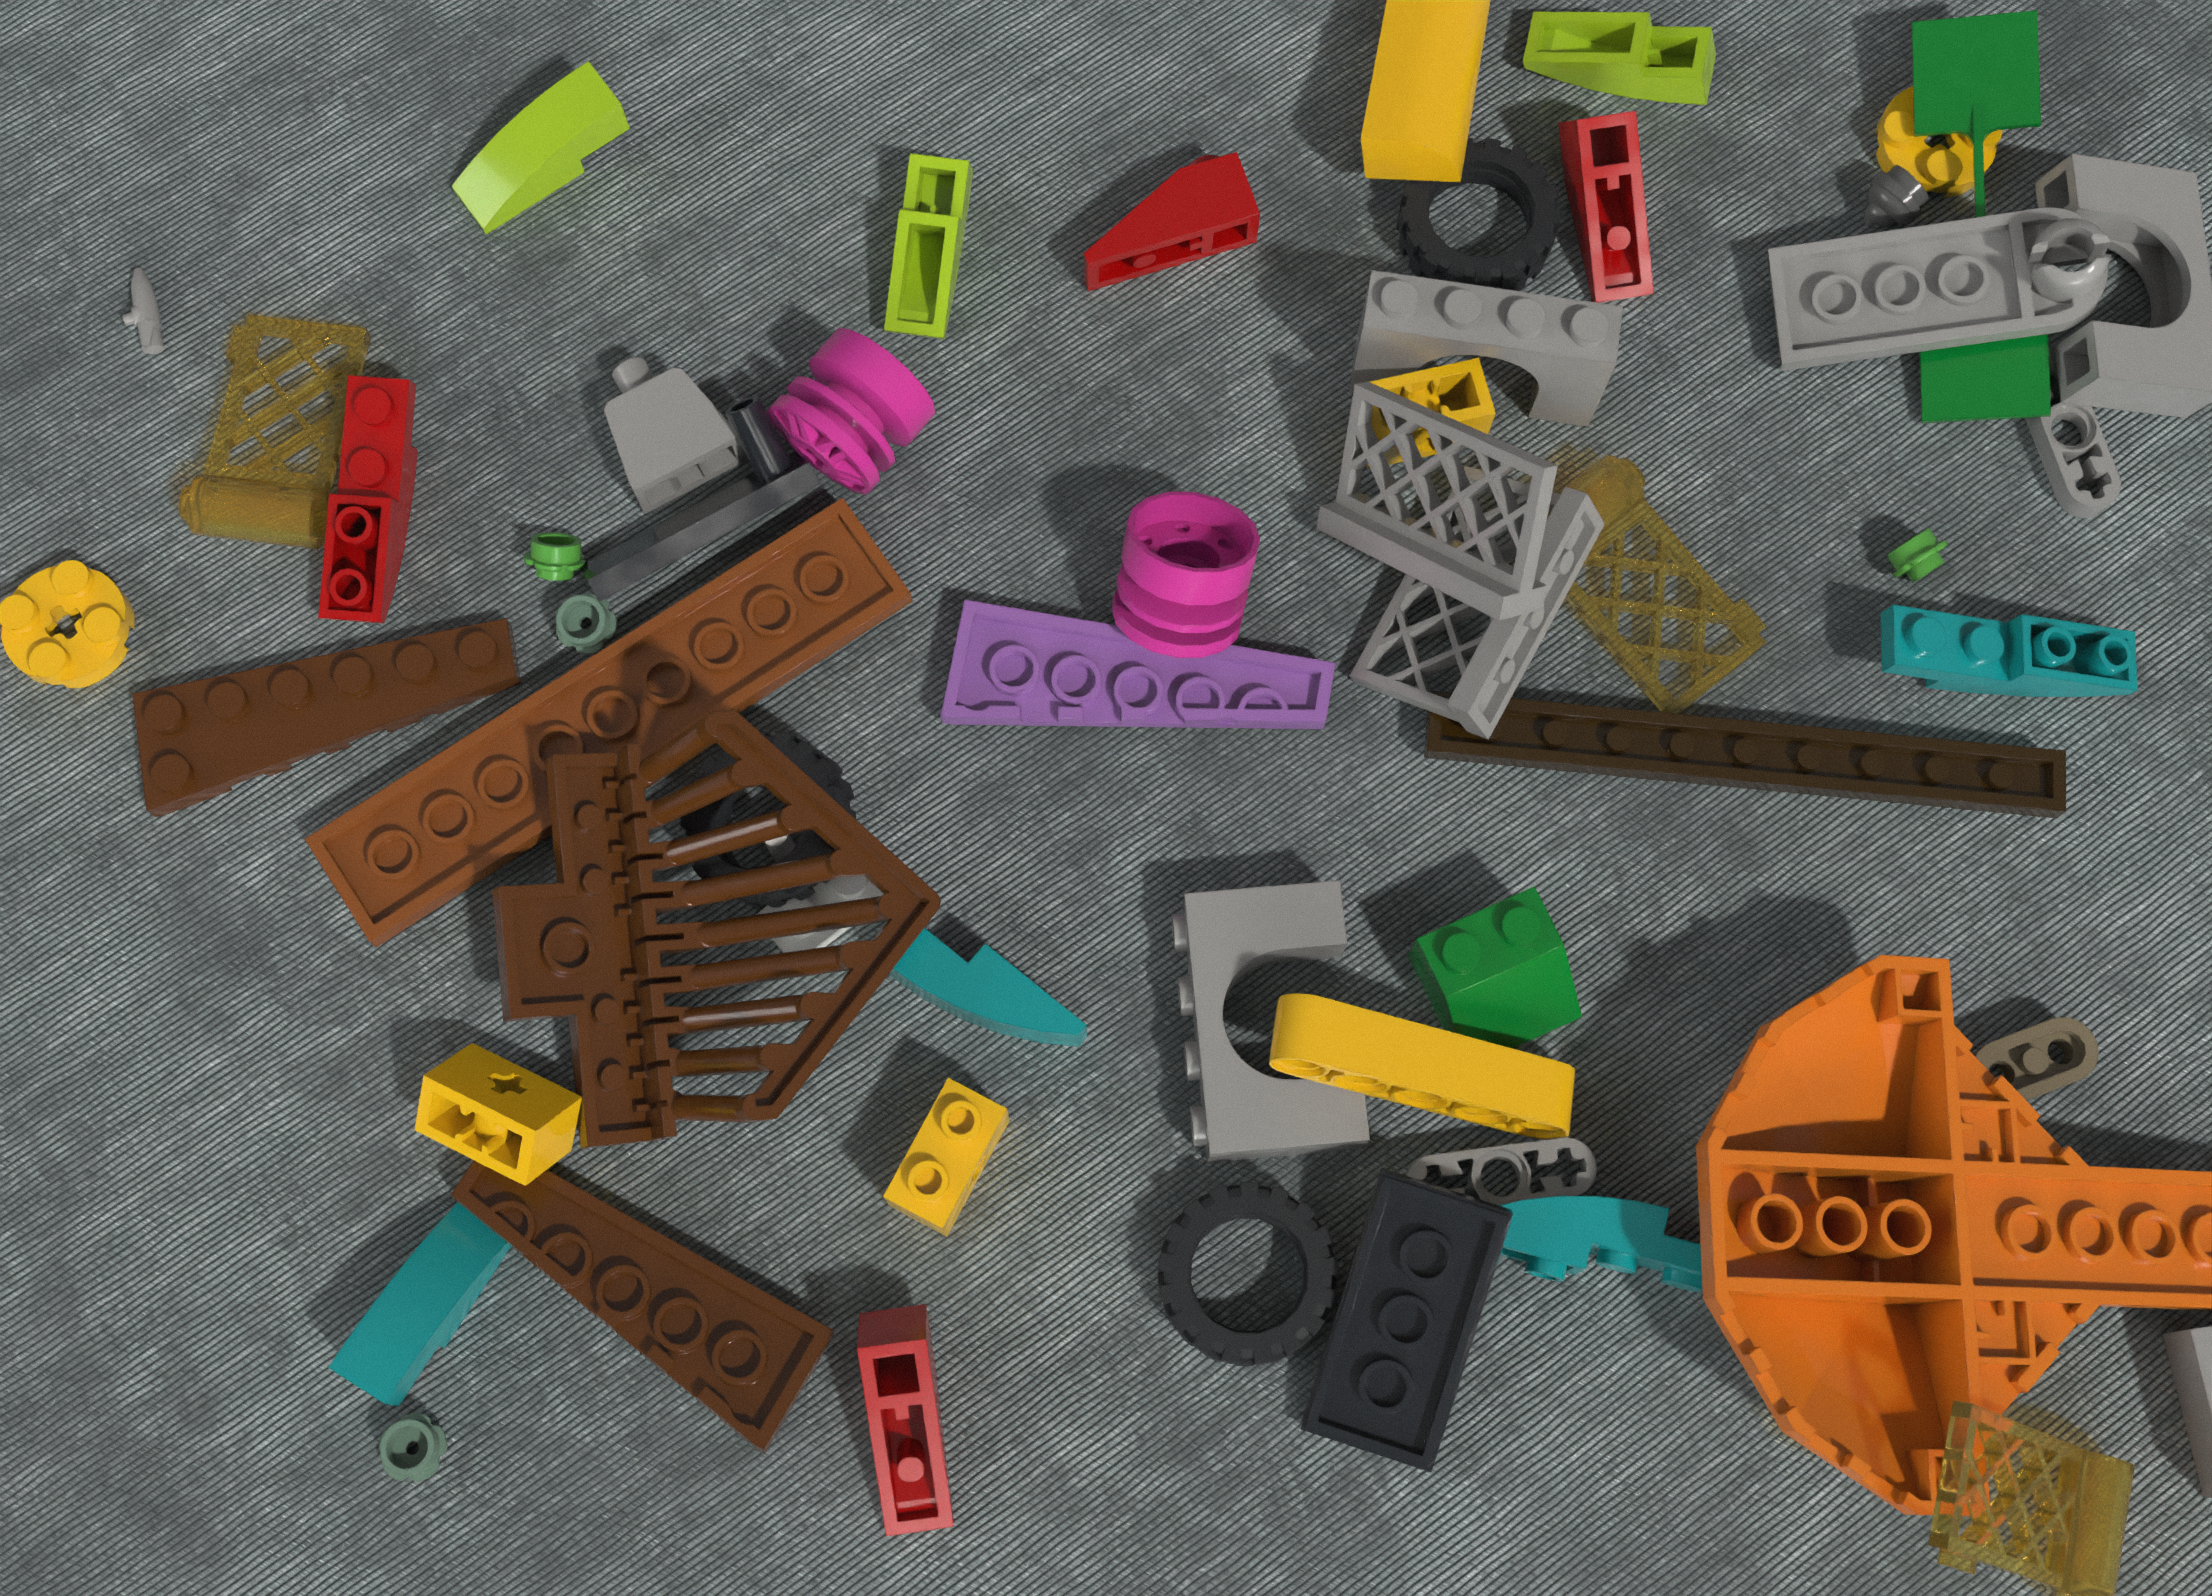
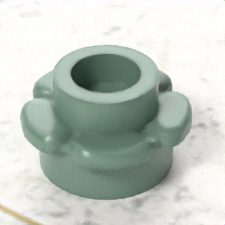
(569, 623)
(394, 1444)

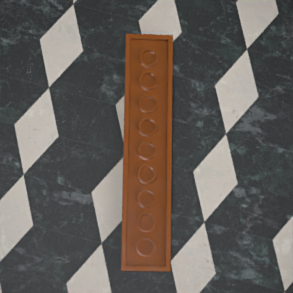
(704, 654)

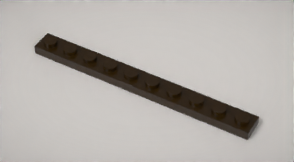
(1761, 756)

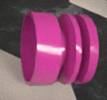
(852, 410)
(1185, 574)

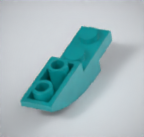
(2008, 658)
(1562, 1230)

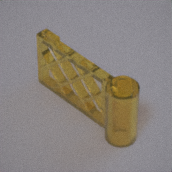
(1619, 498)
(253, 499)
(2080, 1517)

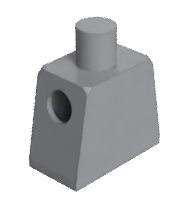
(667, 433)

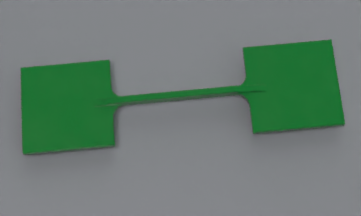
(1972, 81)

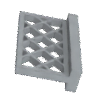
(1433, 552)
(1507, 645)

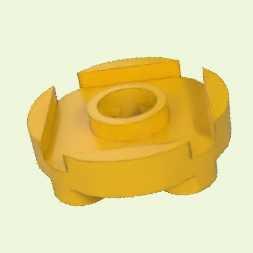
(1935, 167)
(46, 597)

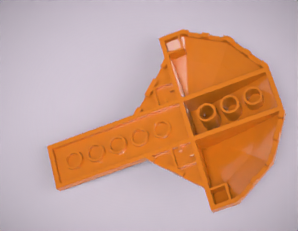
(1910, 1230)

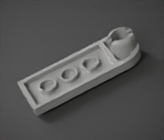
(1935, 286)

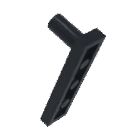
(775, 481)

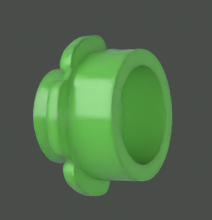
(555, 555)
(1917, 556)

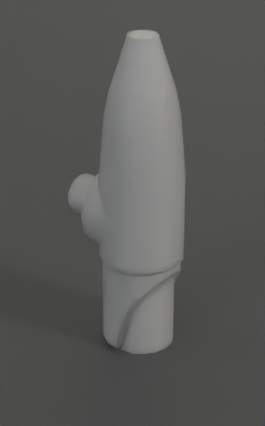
(145, 313)

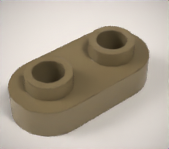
(2026, 1058)

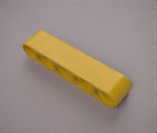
(1421, 1066)

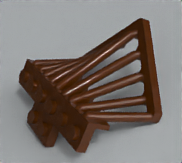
(596, 945)

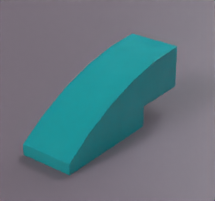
(986, 992)
(420, 1307)

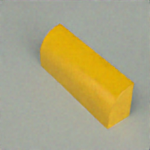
(1423, 89)

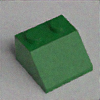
(1499, 973)

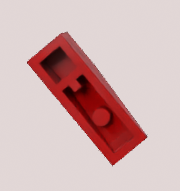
(1608, 203)
(1187, 218)
(905, 1419)

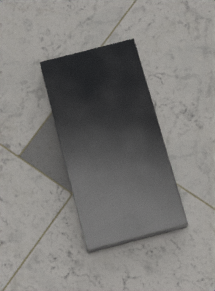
(1406, 1319)

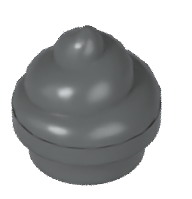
(1894, 198)

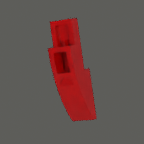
(372, 502)

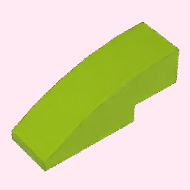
(1622, 55)
(541, 148)
(928, 246)

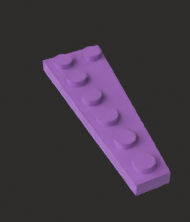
(1081, 672)

